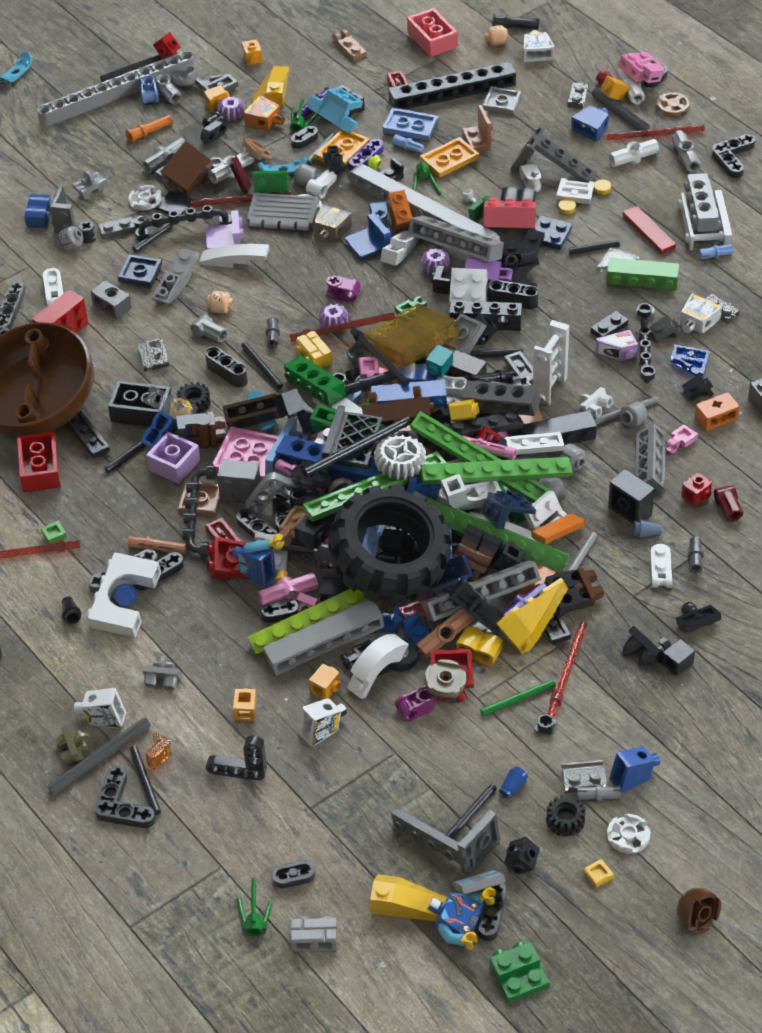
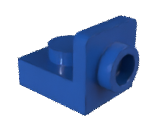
(391, 621)
(414, 629)

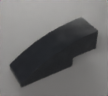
(477, 605)

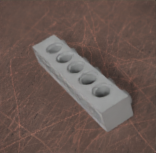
(456, 238)
(489, 586)

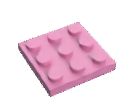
(245, 446)

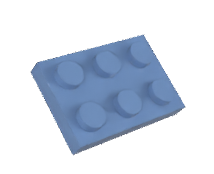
(410, 124)

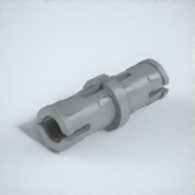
(598, 793)

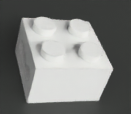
(468, 284)

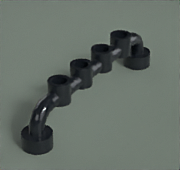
(174, 218)
(647, 371)
(192, 503)

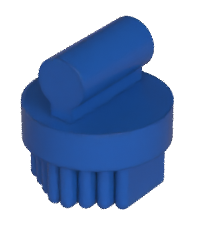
(125, 594)

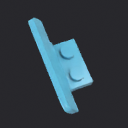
(336, 107)

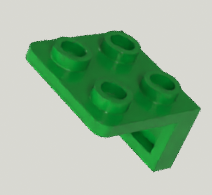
(271, 181)

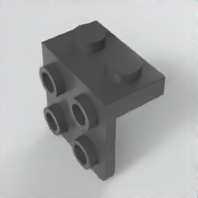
(61, 212)

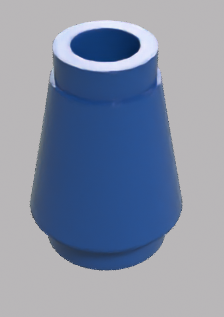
(514, 780)

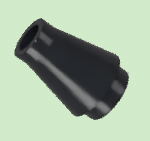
(70, 611)

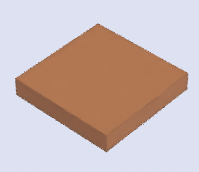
(207, 498)

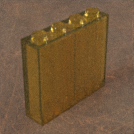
(413, 334)

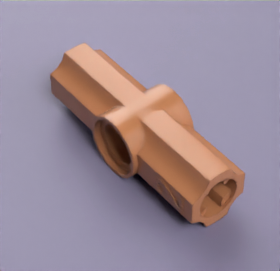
(454, 623)

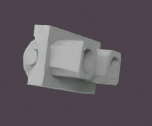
(89, 183)
(161, 670)

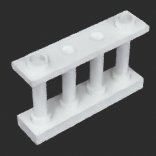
(724, 234)
(551, 361)

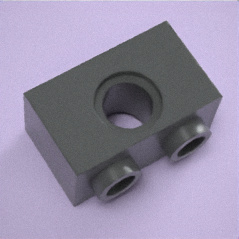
(111, 299)

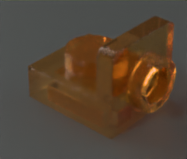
(159, 752)

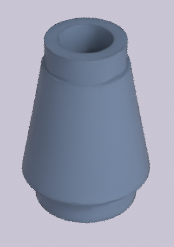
(646, 529)

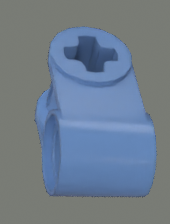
(149, 90)
(380, 211)

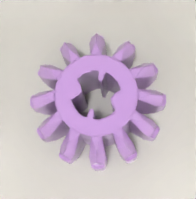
(231, 108)
(433, 258)
(332, 315)

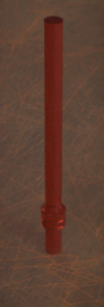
(687, 129)
(225, 200)
(344, 326)
(59, 546)
(557, 698)

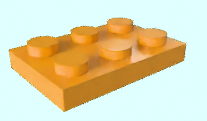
(347, 144)
(450, 157)

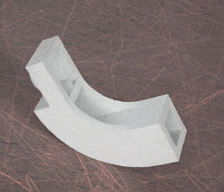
(467, 496)
(373, 659)

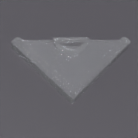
(615, 253)

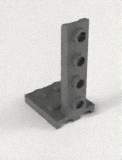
(555, 154)
(468, 852)

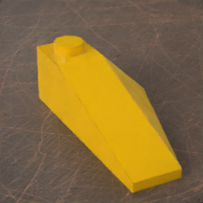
(274, 85)
(525, 625)
(402, 898)

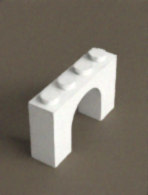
(121, 570)

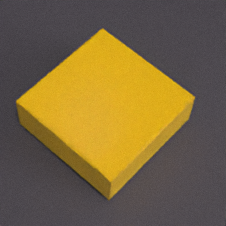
(598, 873)

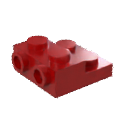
(222, 563)
(461, 656)

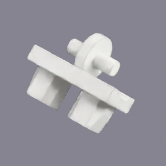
(596, 402)

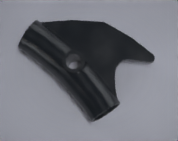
(520, 264)

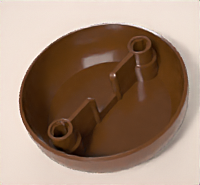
(42, 378)

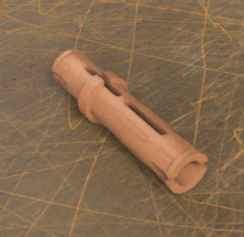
(157, 545)

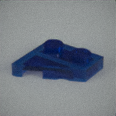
(690, 358)

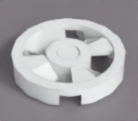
(141, 199)
(628, 833)

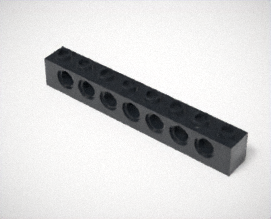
(452, 86)

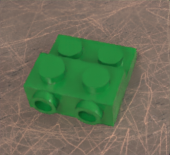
(518, 971)

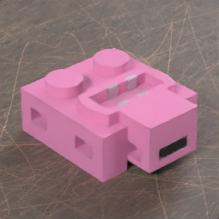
(641, 66)

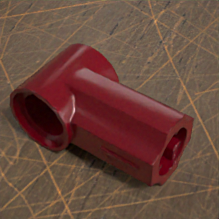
(728, 499)

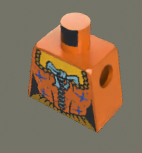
(263, 114)

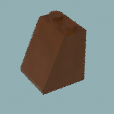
(187, 169)

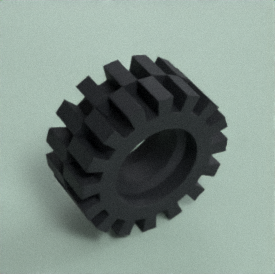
(195, 390)
(562, 825)

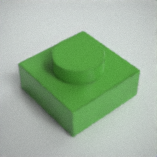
(53, 532)

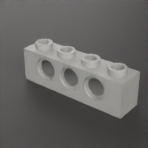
(701, 202)

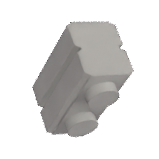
(314, 934)

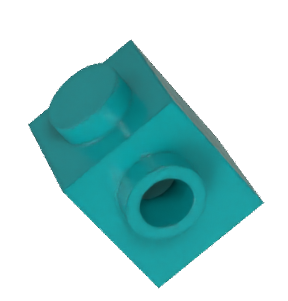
(439, 361)

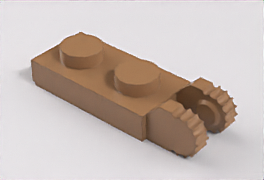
(349, 45)

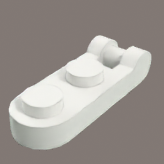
(52, 284)
(661, 566)

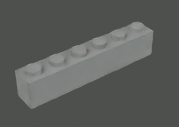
(323, 637)

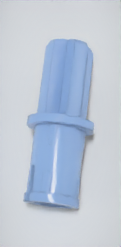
(407, 144)
(716, 251)

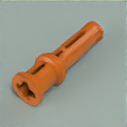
(142, 131)

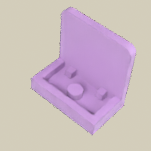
(225, 234)

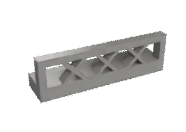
(654, 455)

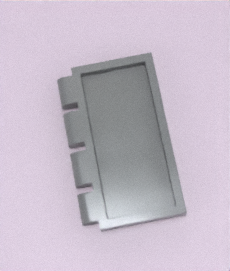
(283, 211)

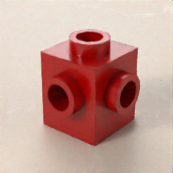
(167, 46)
(696, 489)

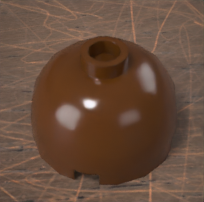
(698, 909)

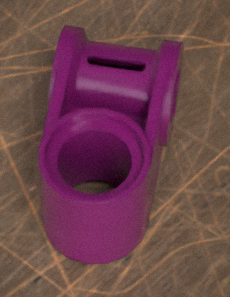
(343, 289)
(416, 704)

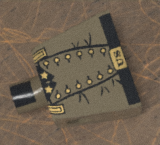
(331, 223)

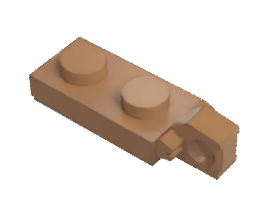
(287, 527)

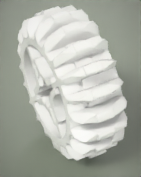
(399, 456)

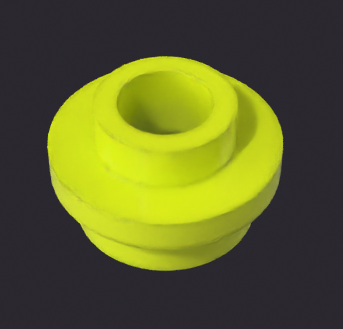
(374, 162)

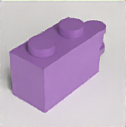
(493, 268)

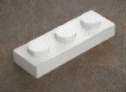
(536, 443)

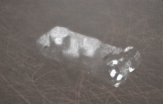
(169, 403)

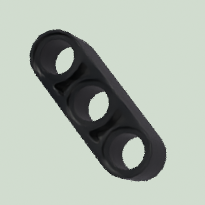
(513, 293)
(226, 366)
(281, 509)

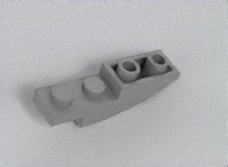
(177, 278)

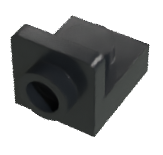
(395, 170)

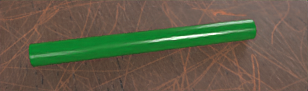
(518, 697)

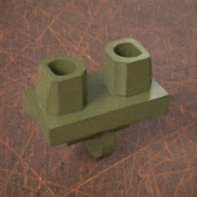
(74, 742)

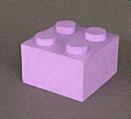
(173, 457)

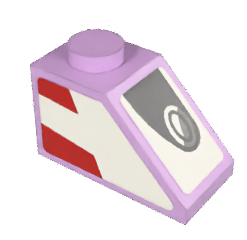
(617, 346)

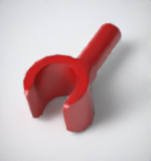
(462, 696)

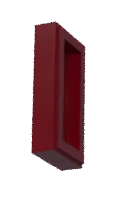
(240, 174)

